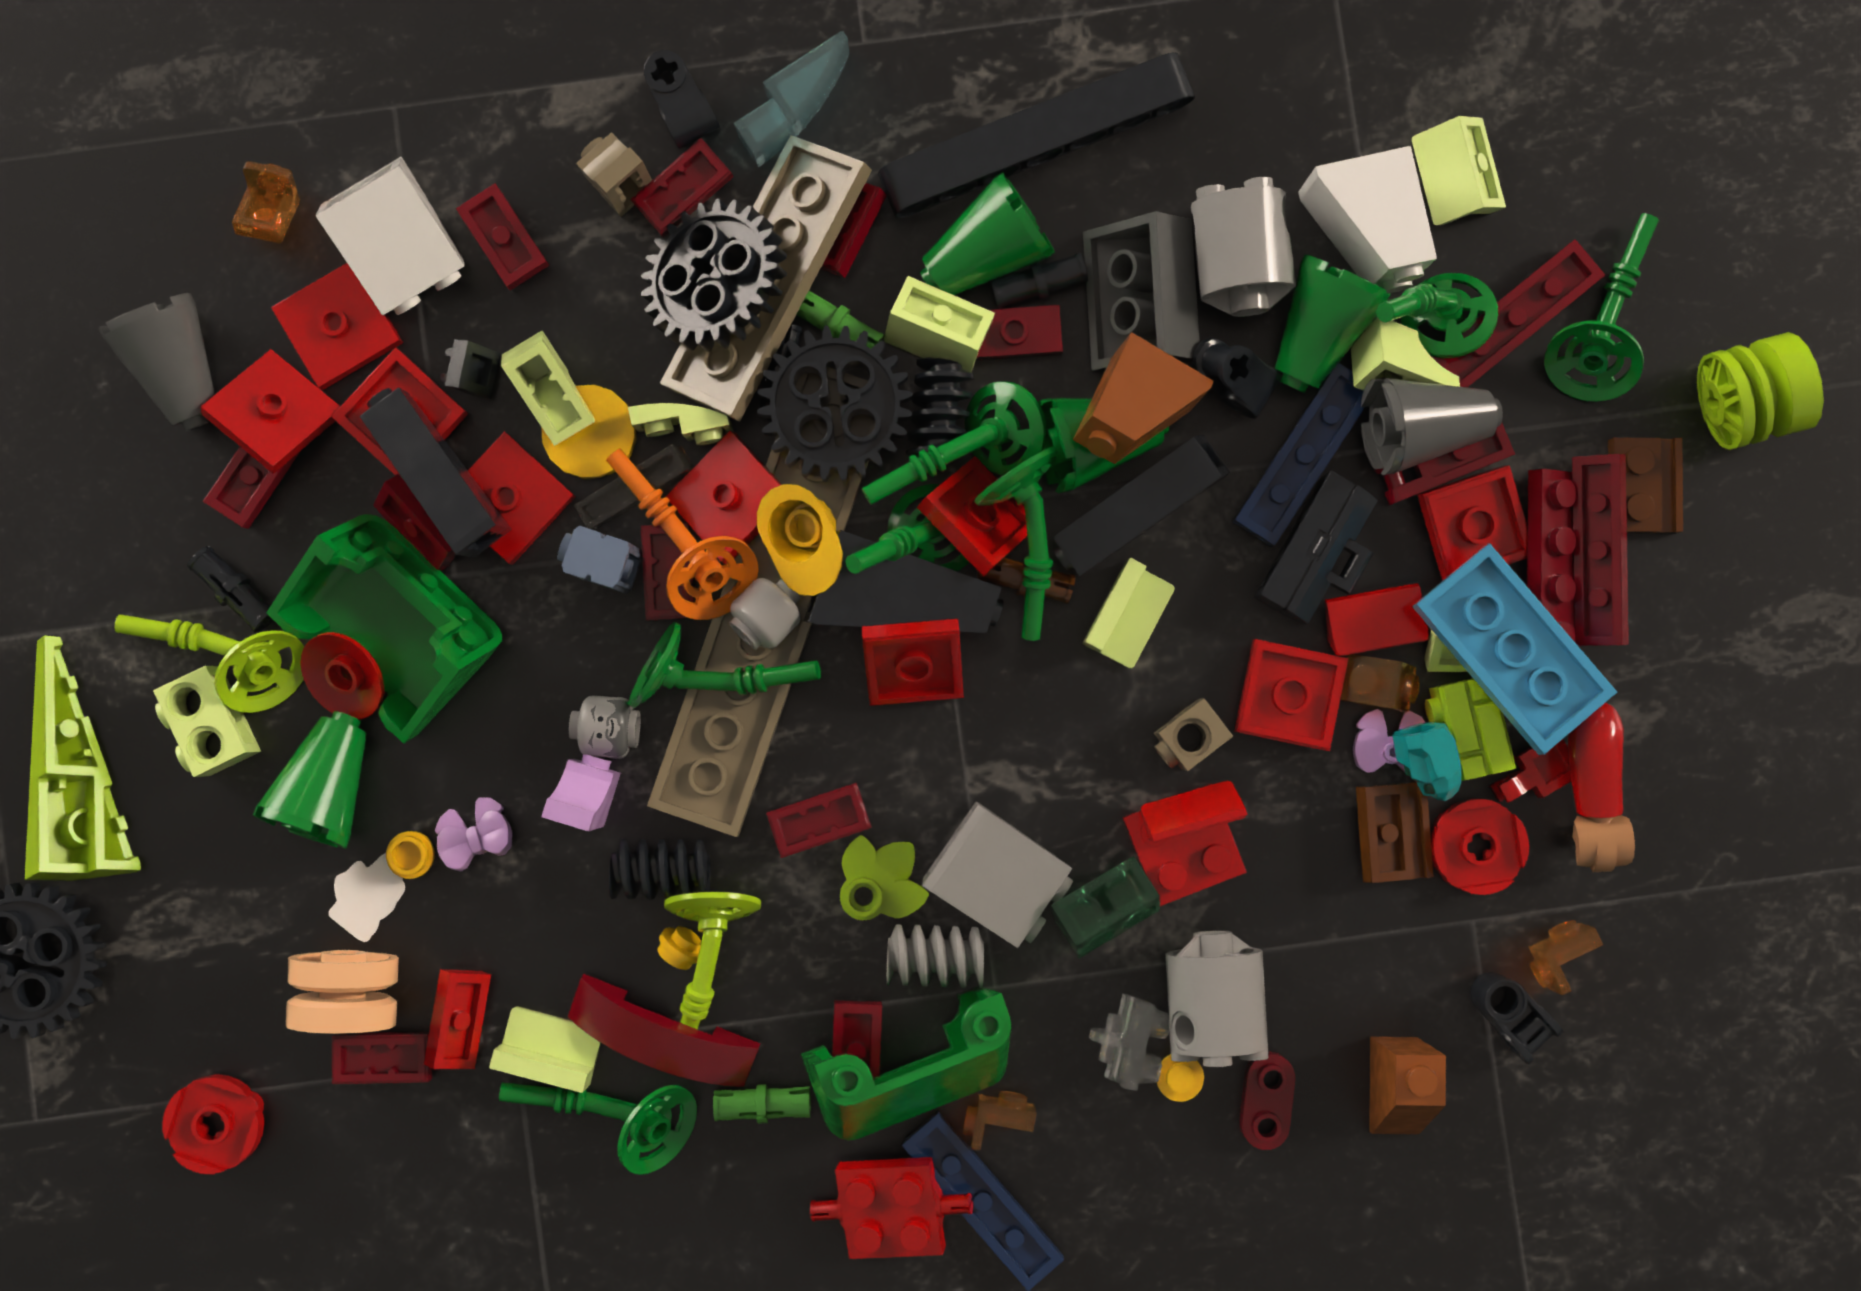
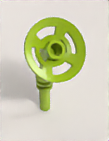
(254, 662)
(712, 917)

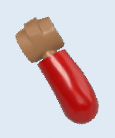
(1596, 766)

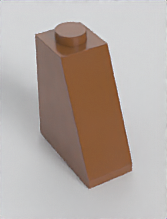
(1138, 399)
(1405, 1085)

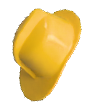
(800, 538)

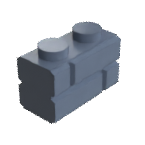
(600, 559)

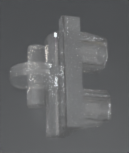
(1126, 1042)

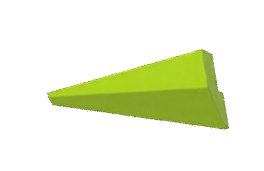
(70, 807)

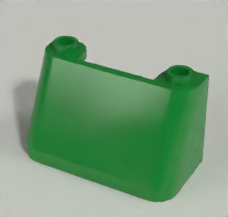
(399, 607)
(860, 1105)

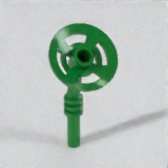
(1444, 310)
(1596, 334)
(981, 432)
(1023, 487)
(904, 537)
(666, 671)
(642, 1118)

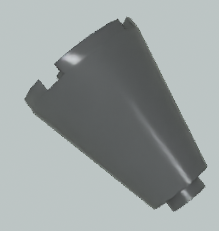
(165, 357)
(1423, 421)

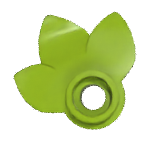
(885, 874)

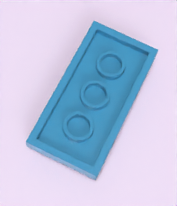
(1514, 649)

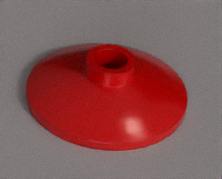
(342, 675)

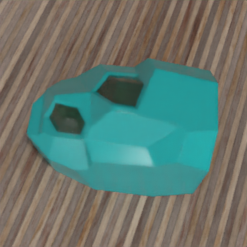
(1430, 758)

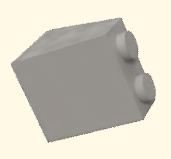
(998, 876)

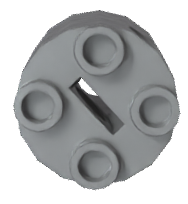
(1243, 247)
(1216, 1000)

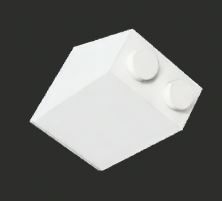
(1374, 216)
(391, 238)

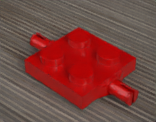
(891, 1208)

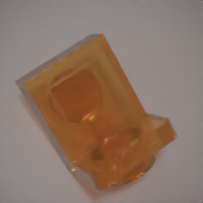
(267, 202)
(1380, 683)
(1564, 944)
(1006, 1110)

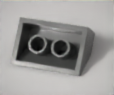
(1142, 285)

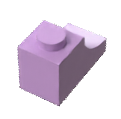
(583, 794)

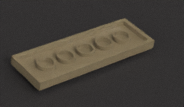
(808, 205)

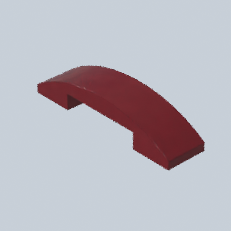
(658, 1040)

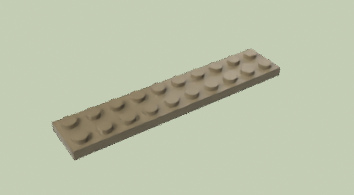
(723, 735)

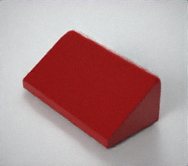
(1375, 620)
(1192, 811)

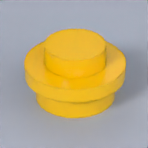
(410, 854)
(679, 947)
(1180, 1079)

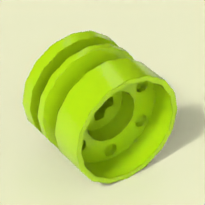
(1760, 390)

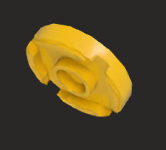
(587, 450)

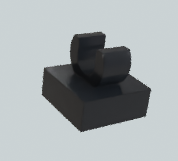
(471, 368)

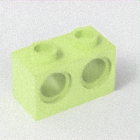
(194, 729)

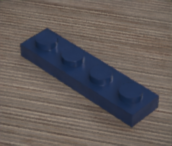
(1302, 457)
(995, 1211)

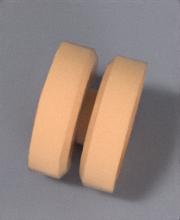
(342, 992)

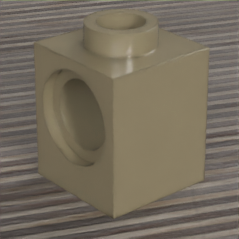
(1212, 732)

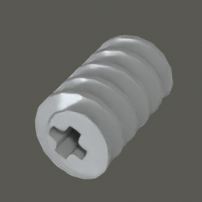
(935, 956)

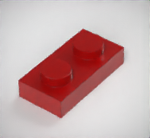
(457, 1019)

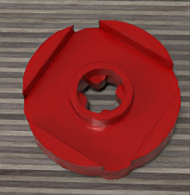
(1499, 864)
(188, 1135)

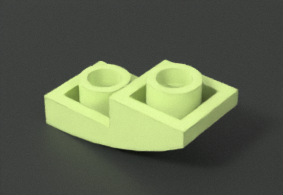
(696, 422)

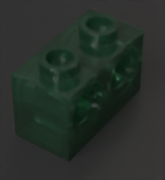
(1106, 907)

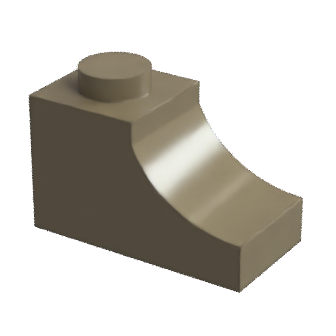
(614, 171)

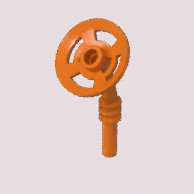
(703, 564)

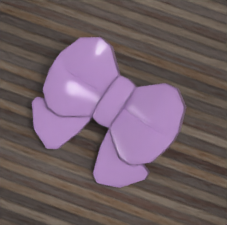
(1372, 745)
(460, 844)

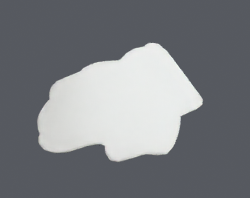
(365, 897)

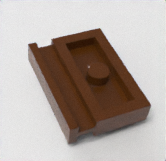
(1652, 483)
(1394, 833)

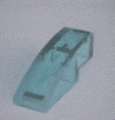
(793, 98)

